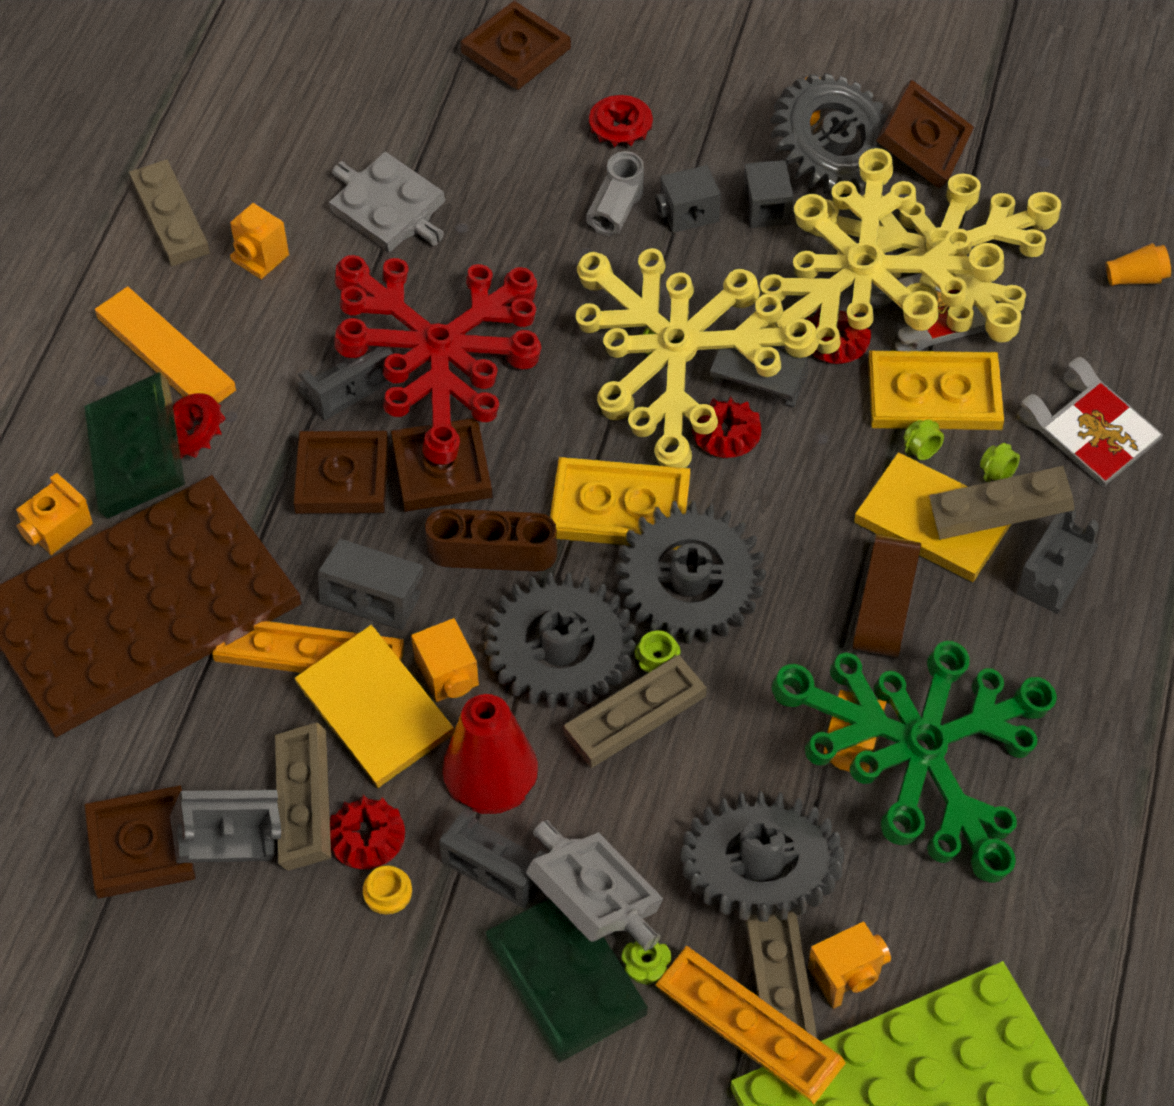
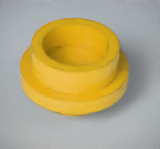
(387, 890)

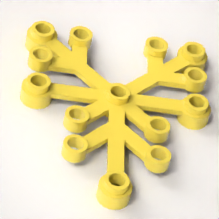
(963, 193)
(936, 264)
(749, 339)

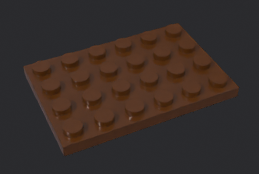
(138, 604)

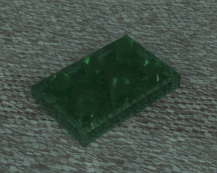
(134, 445)
(564, 980)

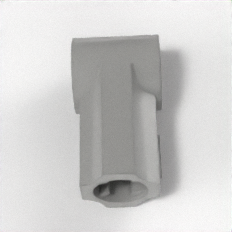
(617, 194)

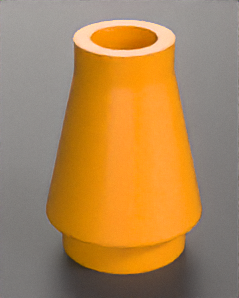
(1141, 266)

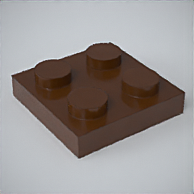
(515, 45)
(925, 134)
(341, 472)
(436, 485)
(134, 843)

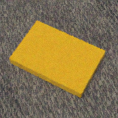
(941, 386)
(607, 498)
(902, 510)
(374, 706)

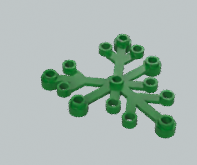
(870, 721)

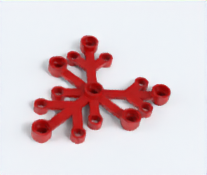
(438, 342)

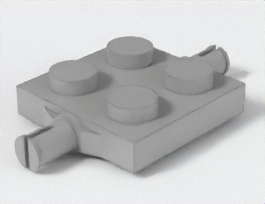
(387, 202)
(594, 886)

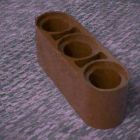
(473, 528)
(886, 596)

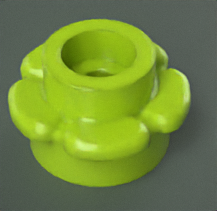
(923, 439)
(999, 462)
(656, 642)
(643, 971)

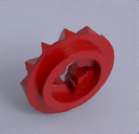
(619, 109)
(852, 345)
(207, 412)
(743, 434)
(383, 844)

